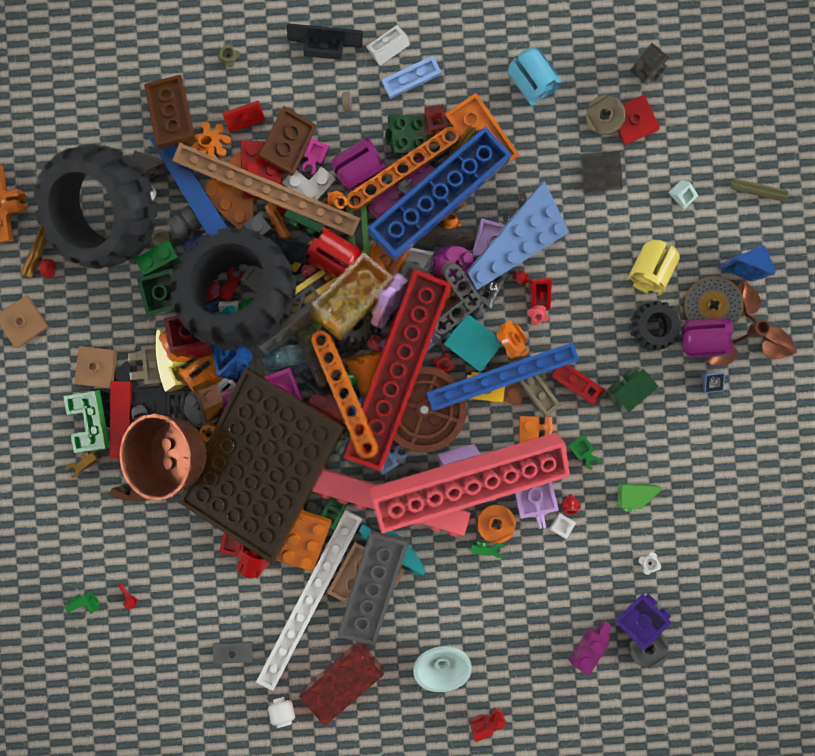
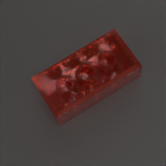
(341, 683)

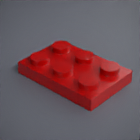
(256, 165)

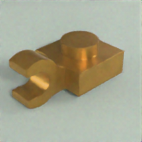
(87, 461)

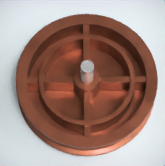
(414, 429)

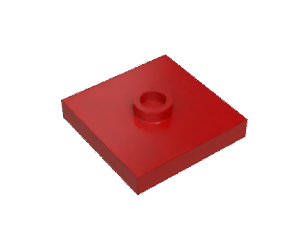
(638, 120)

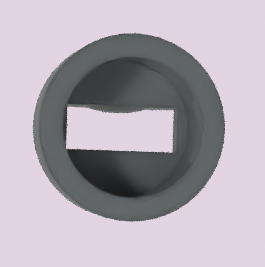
(138, 412)

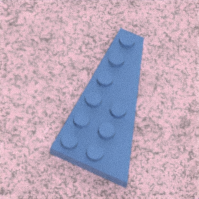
(525, 234)

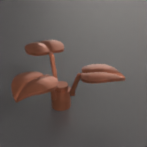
(776, 342)

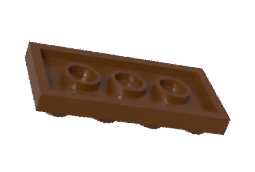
(169, 112)

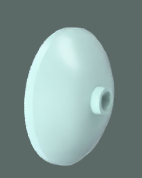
(442, 669)

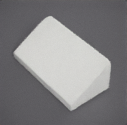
(388, 45)

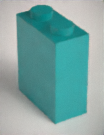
(472, 343)

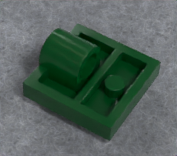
(405, 133)
(300, 222)

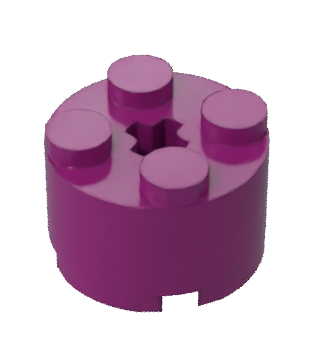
(455, 254)

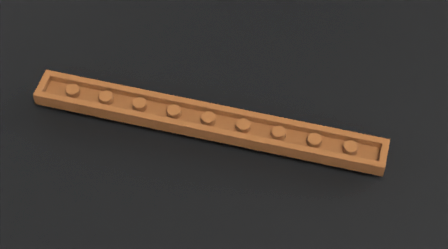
(266, 189)

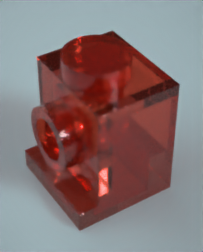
(432, 114)

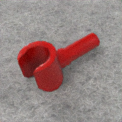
(130, 601)

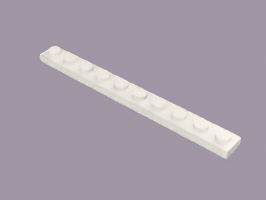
(309, 600)

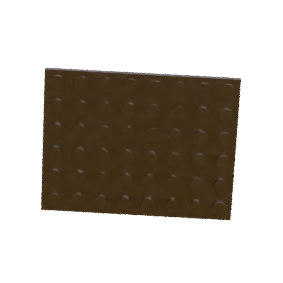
(262, 464)

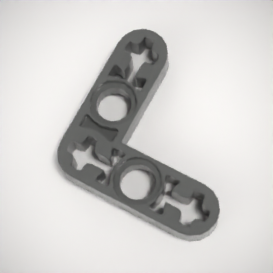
(461, 302)

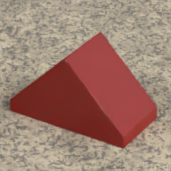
(540, 292)

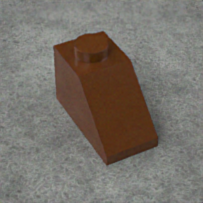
(209, 400)

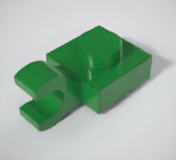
(482, 548)

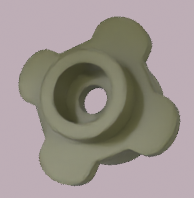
(222, 56)

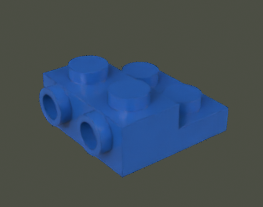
(230, 362)

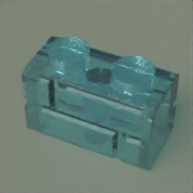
(283, 358)

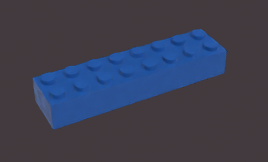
(439, 194)

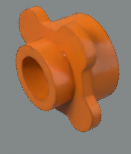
(450, 221)

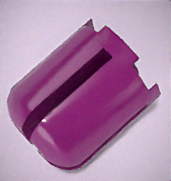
(357, 164)
(707, 338)

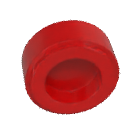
(47, 268)

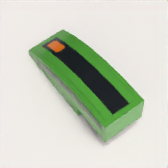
(361, 235)

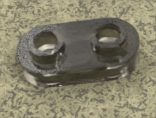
(402, 471)

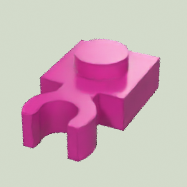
(315, 154)

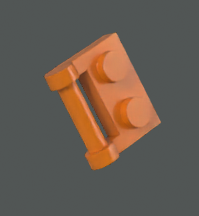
(207, 374)

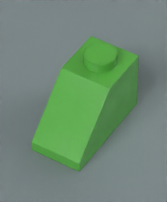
(635, 495)

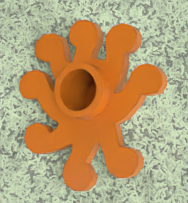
(211, 140)

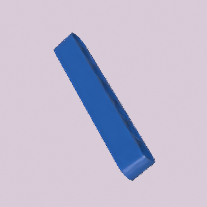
(193, 191)

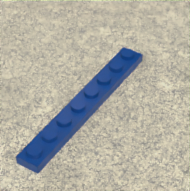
(502, 376)

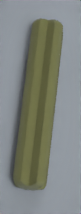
(759, 189)

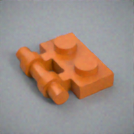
(530, 427)

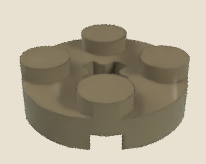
(615, 120)

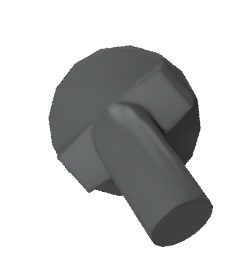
(405, 186)
(478, 312)

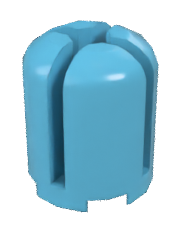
(533, 75)

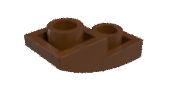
(124, 494)

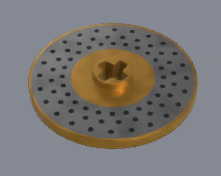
(713, 289)

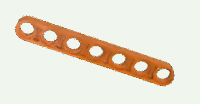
(407, 160)
(351, 400)

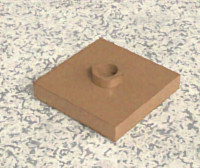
(22, 322)
(95, 367)

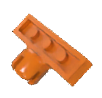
(9, 205)

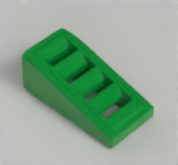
(335, 510)

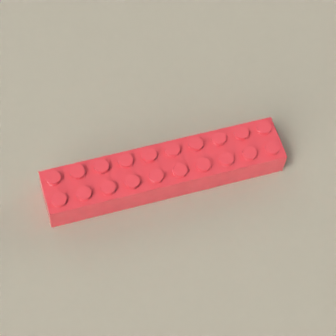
(469, 482)

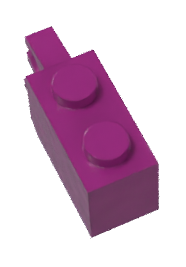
(591, 648)

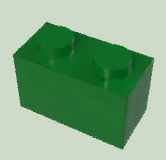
(158, 258)

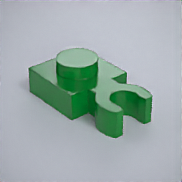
(582, 450)

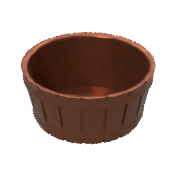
(161, 456)

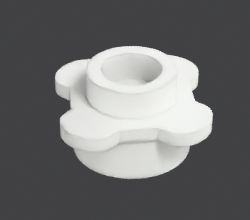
(650, 558)

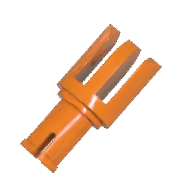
(336, 199)

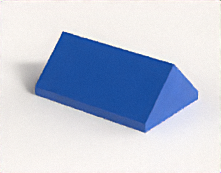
(750, 265)

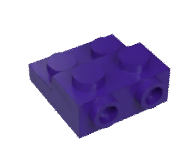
(644, 620)

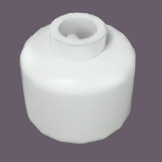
(281, 712)

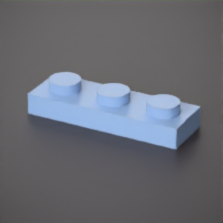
(411, 77)

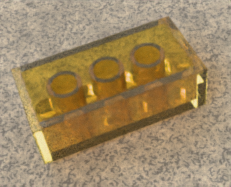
(351, 296)

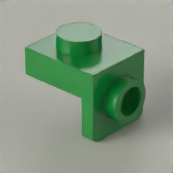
(88, 599)

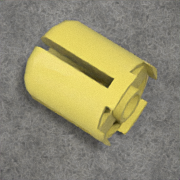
(654, 266)

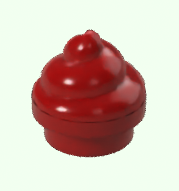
(570, 505)

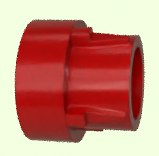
(250, 563)

